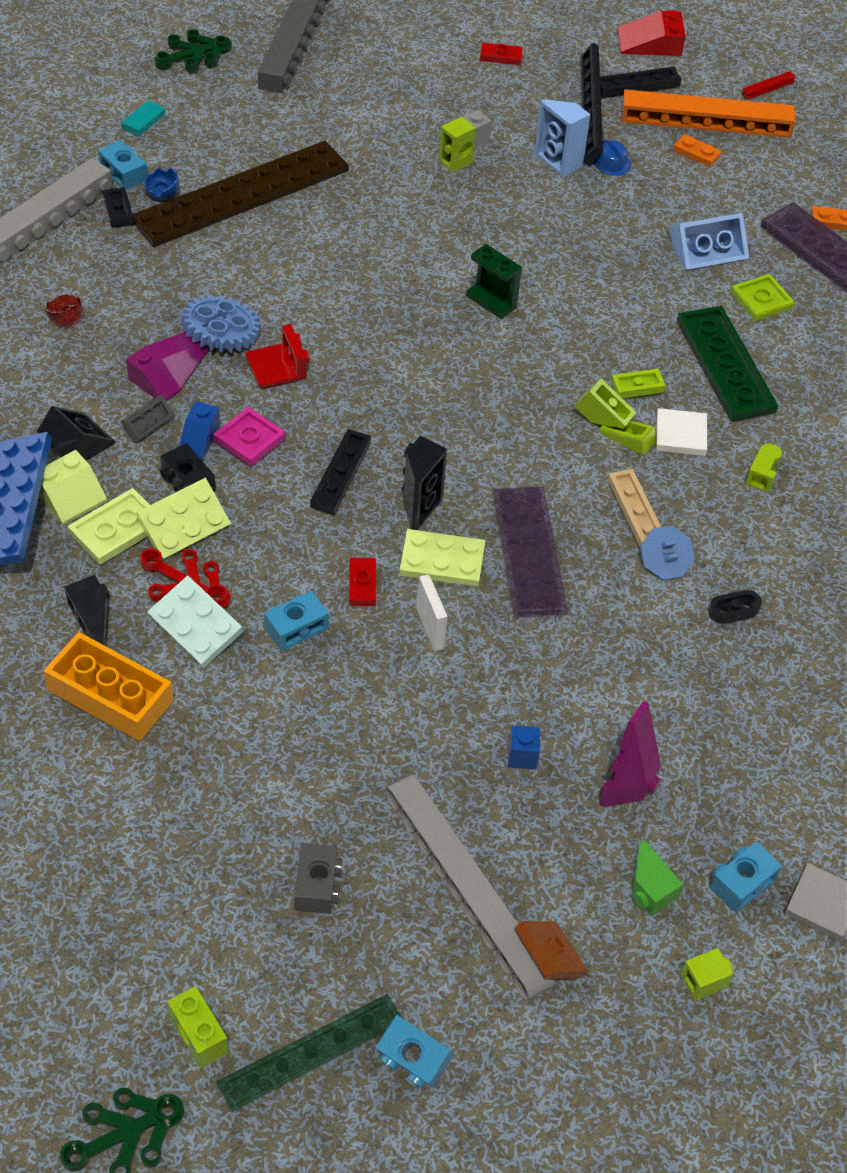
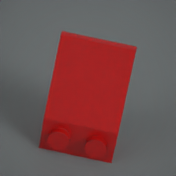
(654, 35)

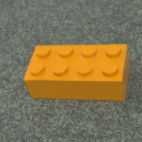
(109, 686)

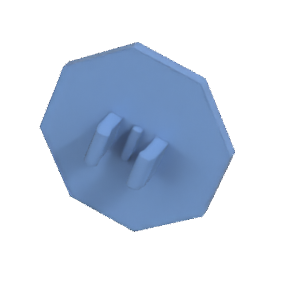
(667, 552)

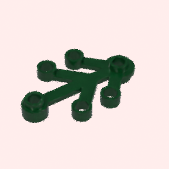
(217, 45)
(127, 1130)

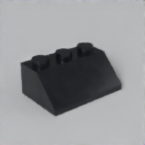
(423, 480)

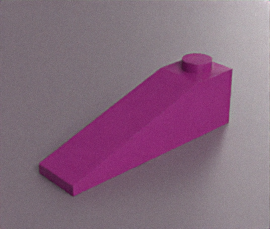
(165, 365)

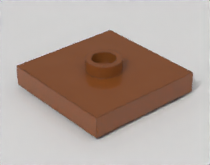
(551, 949)

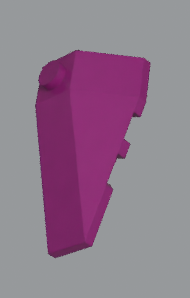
(637, 763)

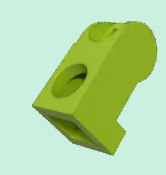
(764, 466)

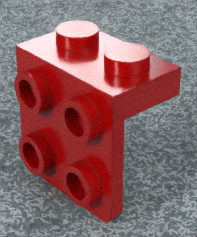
(279, 362)

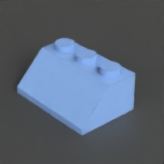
(562, 135)
(710, 241)

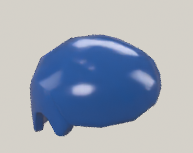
(162, 184)

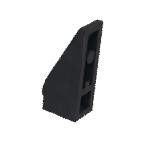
(89, 605)

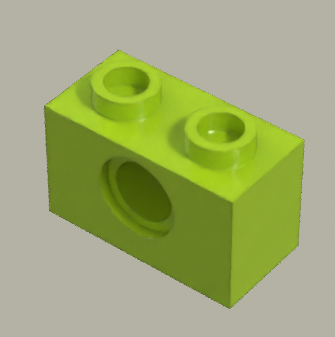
(457, 144)
(197, 1027)

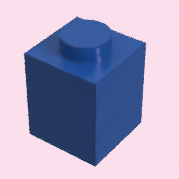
(524, 747)

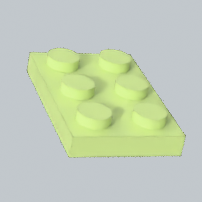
(183, 518)
(110, 527)
(442, 557)

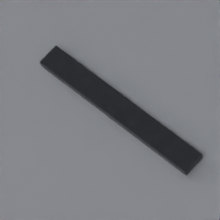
(592, 102)

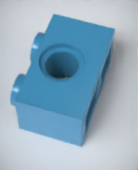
(124, 164)
(310, 620)
(739, 890)
(402, 1036)

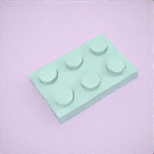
(195, 621)

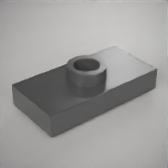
(147, 418)

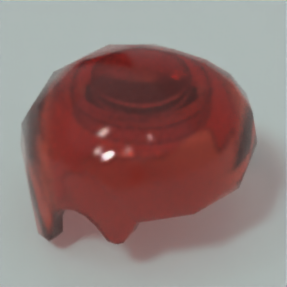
(64, 310)

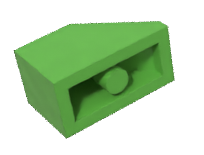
(653, 881)

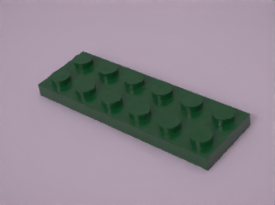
(727, 363)

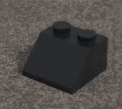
(74, 431)

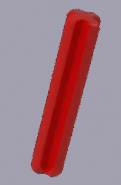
(768, 85)

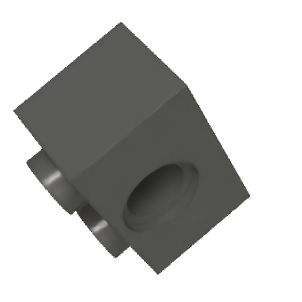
(313, 895)

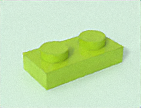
(638, 383)

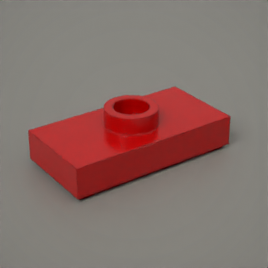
(501, 53)
(362, 581)

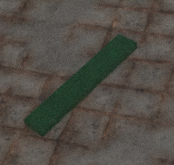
(307, 1053)

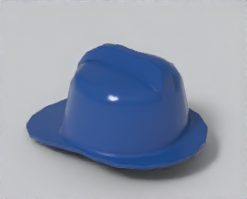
(613, 159)

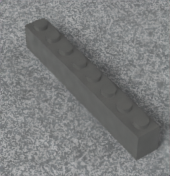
(289, 44)

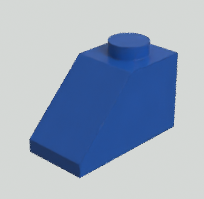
(200, 426)

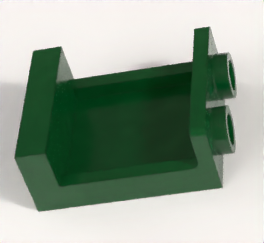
(496, 282)

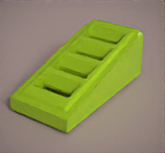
(636, 438)

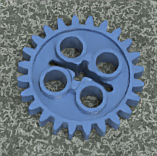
(220, 323)

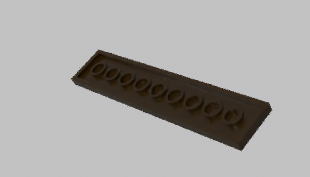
(239, 193)

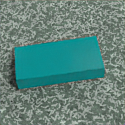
(143, 118)

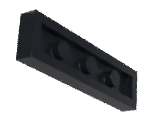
(639, 81)
(340, 471)

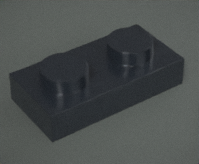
(118, 207)

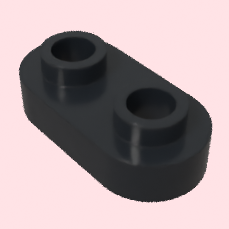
(733, 606)

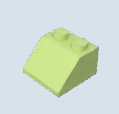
(70, 488)

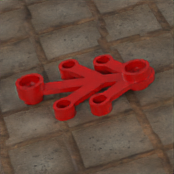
(214, 590)

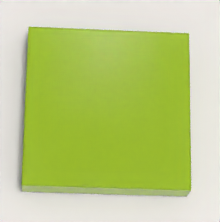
(762, 297)

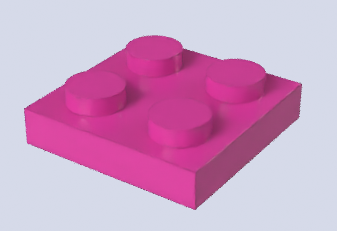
(249, 436)

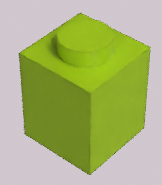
(707, 973)

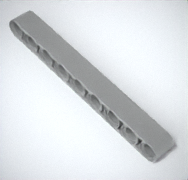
(467, 885)

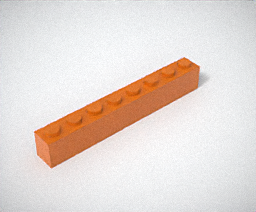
(708, 113)

